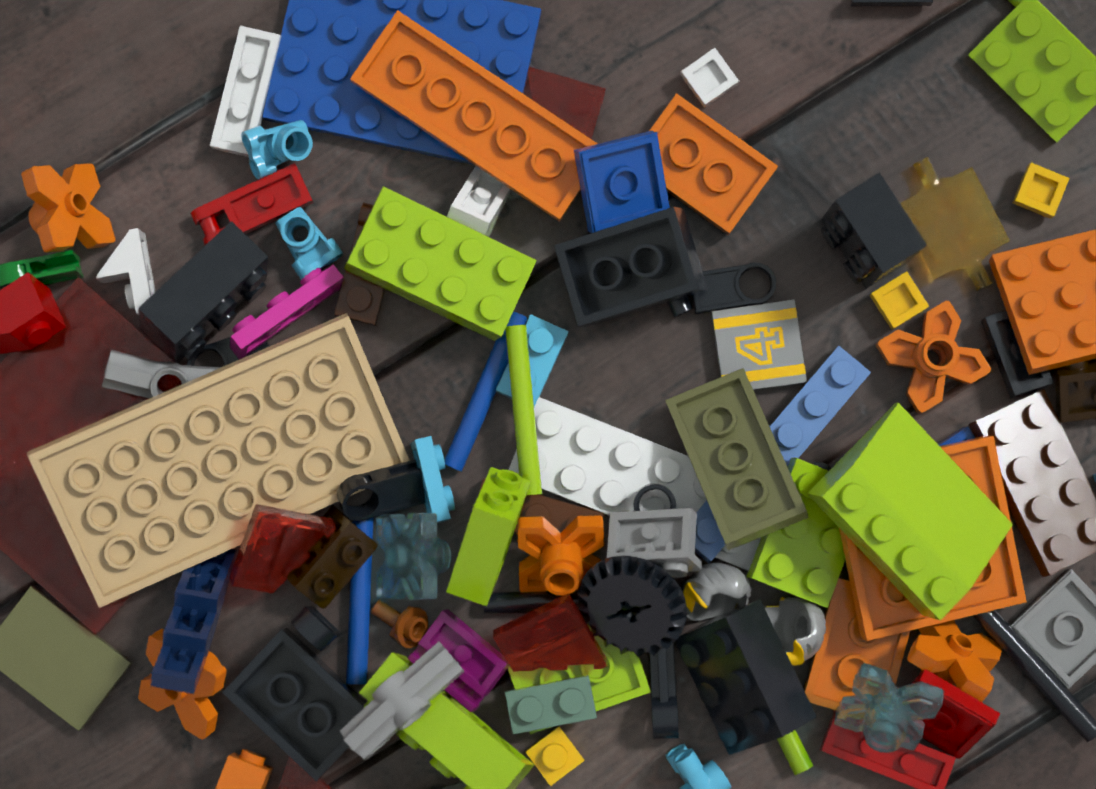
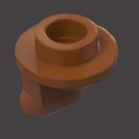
(407, 626)

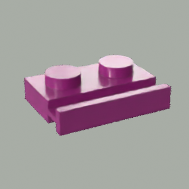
(475, 655)

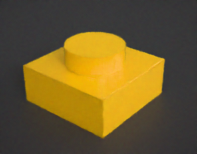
(1040, 190)
(899, 300)
(554, 755)

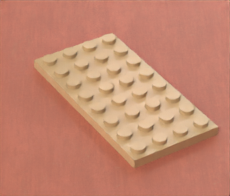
(189, 465)

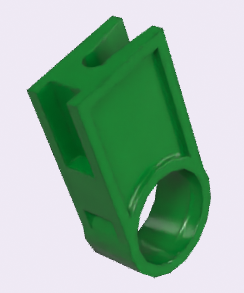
(47, 268)

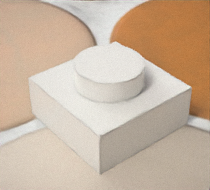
(709, 77)

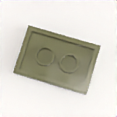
(58, 658)

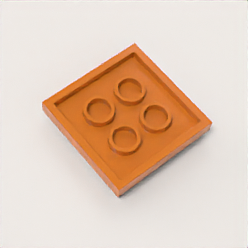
(1051, 299)

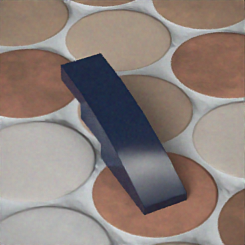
(192, 623)

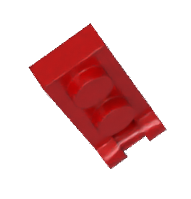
(255, 203)

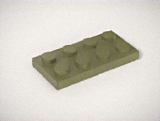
(736, 459)

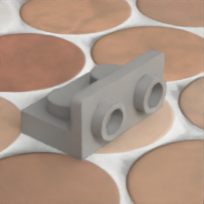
(657, 536)

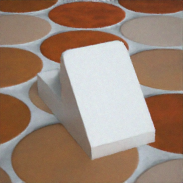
(479, 202)
(131, 262)

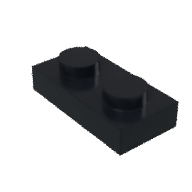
(1009, 357)

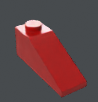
(27, 315)

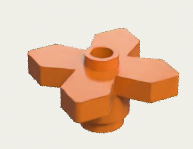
(64, 207)
(938, 335)
(557, 558)
(957, 657)
(195, 709)

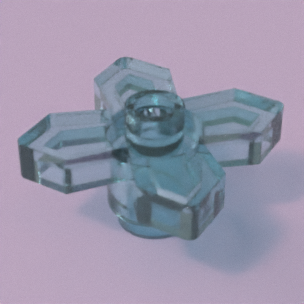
(411, 556)
(888, 713)

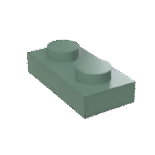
(550, 704)

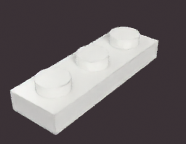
(245, 88)

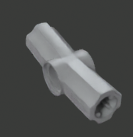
(140, 375)
(401, 701)

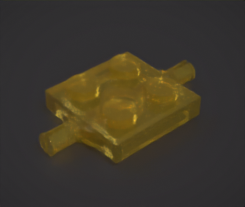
(954, 223)

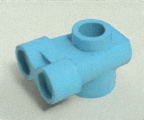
(269, 147)
(314, 250)
(693, 773)

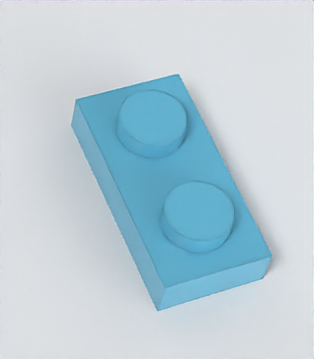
(544, 348)
(431, 460)

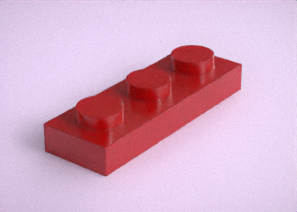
(917, 768)

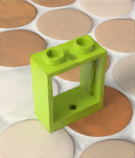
(488, 535)

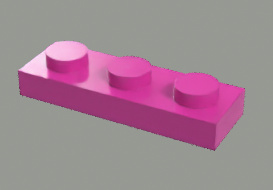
(284, 310)

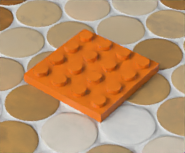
(886, 611)

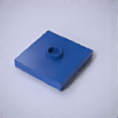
(621, 180)

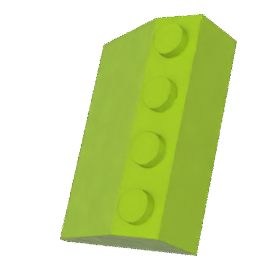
(912, 512)

